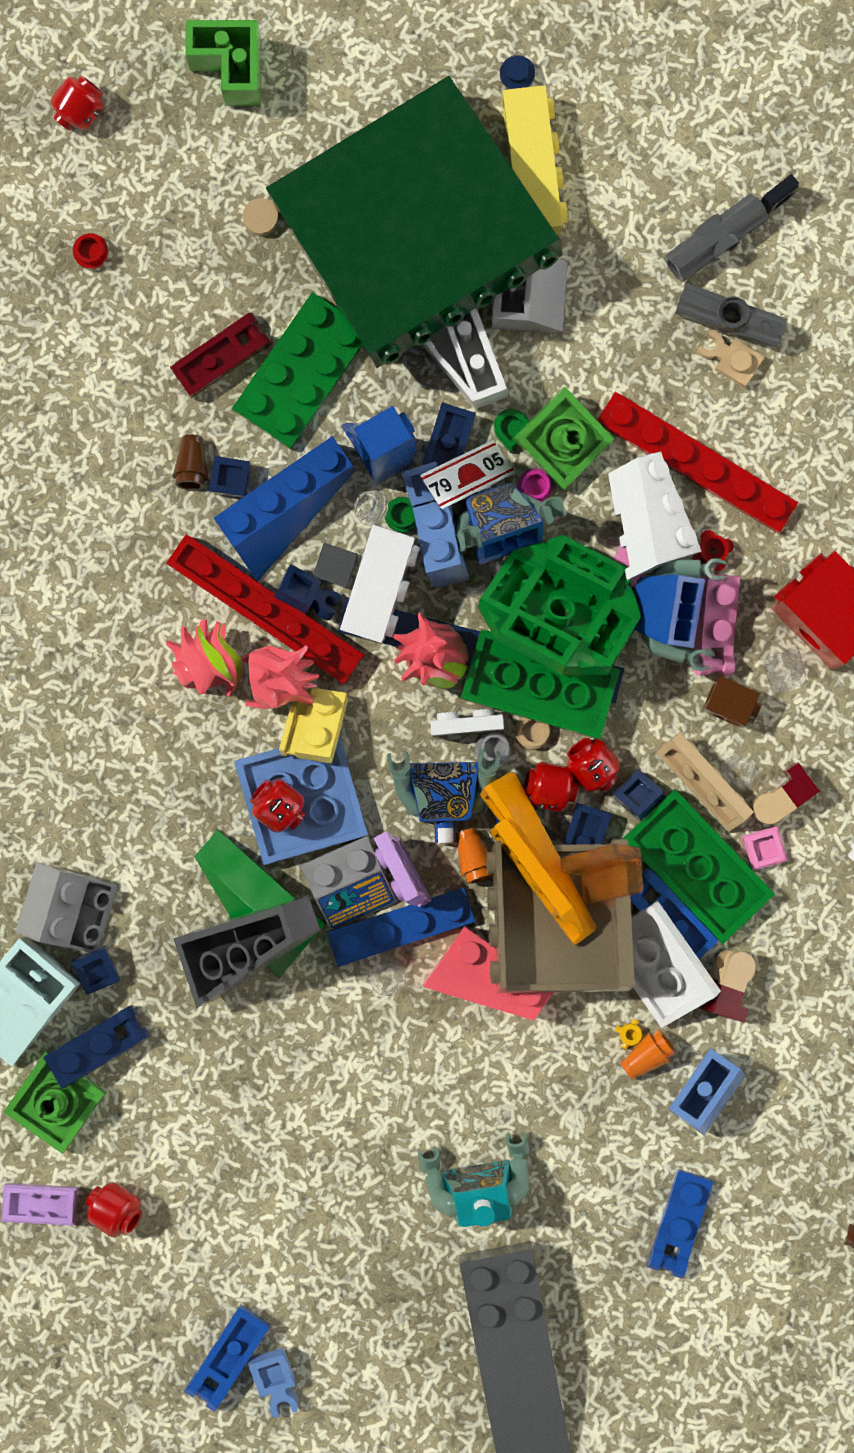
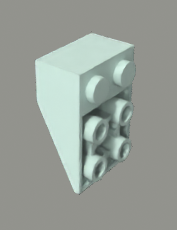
(30, 996)

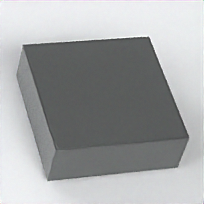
(335, 565)

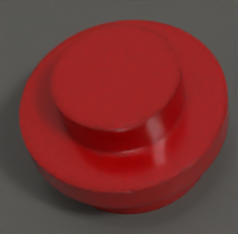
(90, 251)

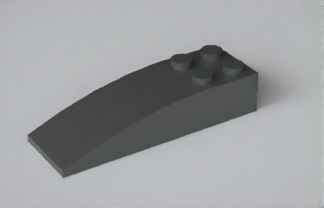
(514, 1350)

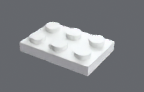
(666, 968)

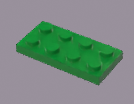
(299, 372)
(511, 684)
(698, 866)

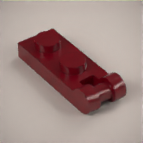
(220, 355)

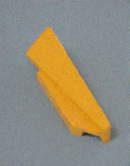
(535, 856)

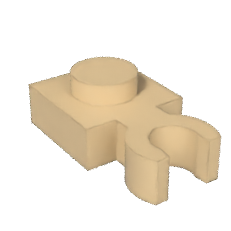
(736, 362)

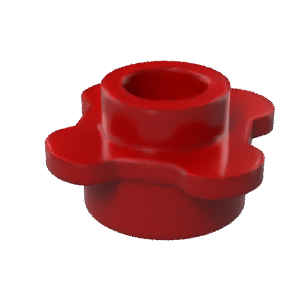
(710, 540)

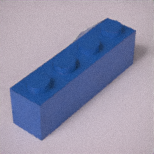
(383, 443)
(283, 506)

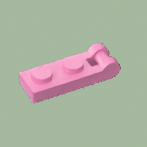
(718, 624)

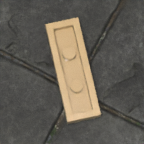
(705, 782)

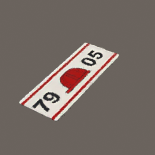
(467, 474)

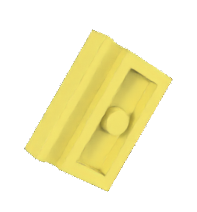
(314, 728)

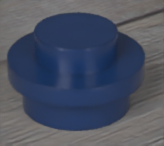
(517, 72)

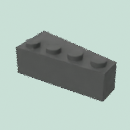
(236, 949)

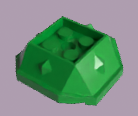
(562, 607)

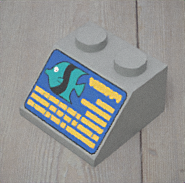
(348, 883)

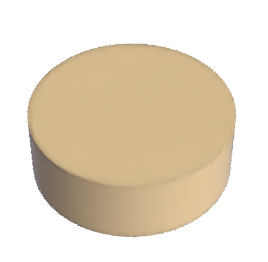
(260, 217)
(532, 733)

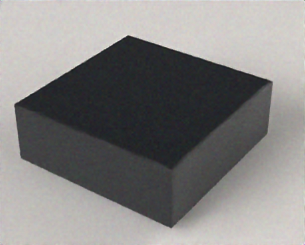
(780, 194)

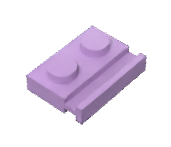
(407, 882)

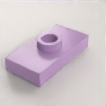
(40, 1204)

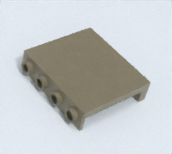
(535, 951)

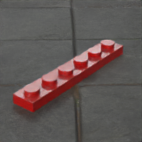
(697, 463)
(263, 609)

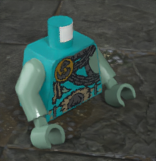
(480, 1191)

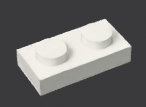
(482, 721)

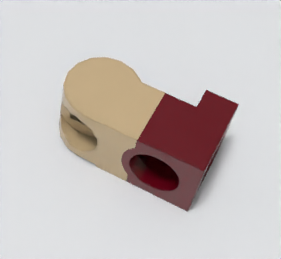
(785, 798)
(730, 973)

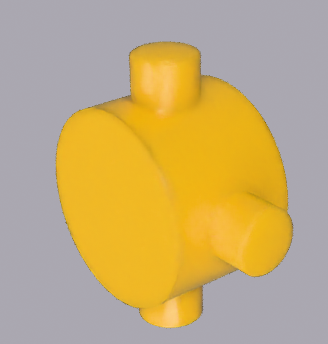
(629, 1033)

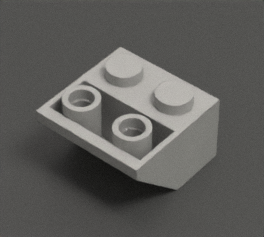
(534, 304)
(66, 908)

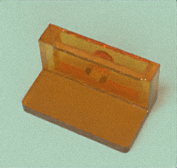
(606, 872)

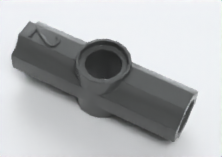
(716, 236)
(753, 322)

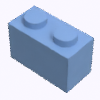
(439, 546)
(707, 1091)

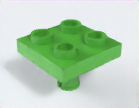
(563, 438)
(53, 1112)

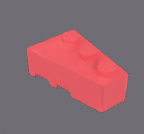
(466, 975)

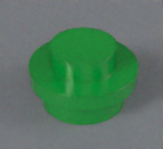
(400, 515)

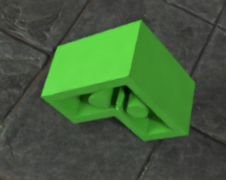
(233, 50)

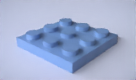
(329, 802)

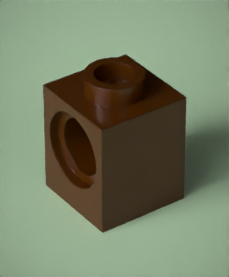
(732, 702)

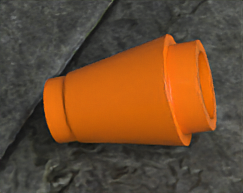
(472, 856)
(648, 1055)

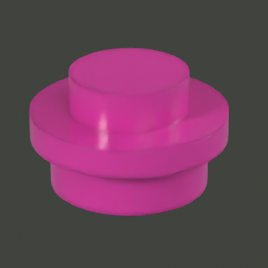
(535, 484)

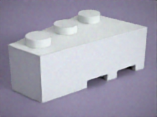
(468, 360)
(651, 515)
(380, 584)

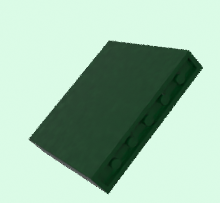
(415, 222)

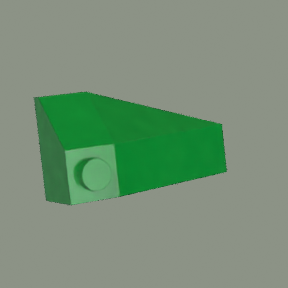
(245, 887)

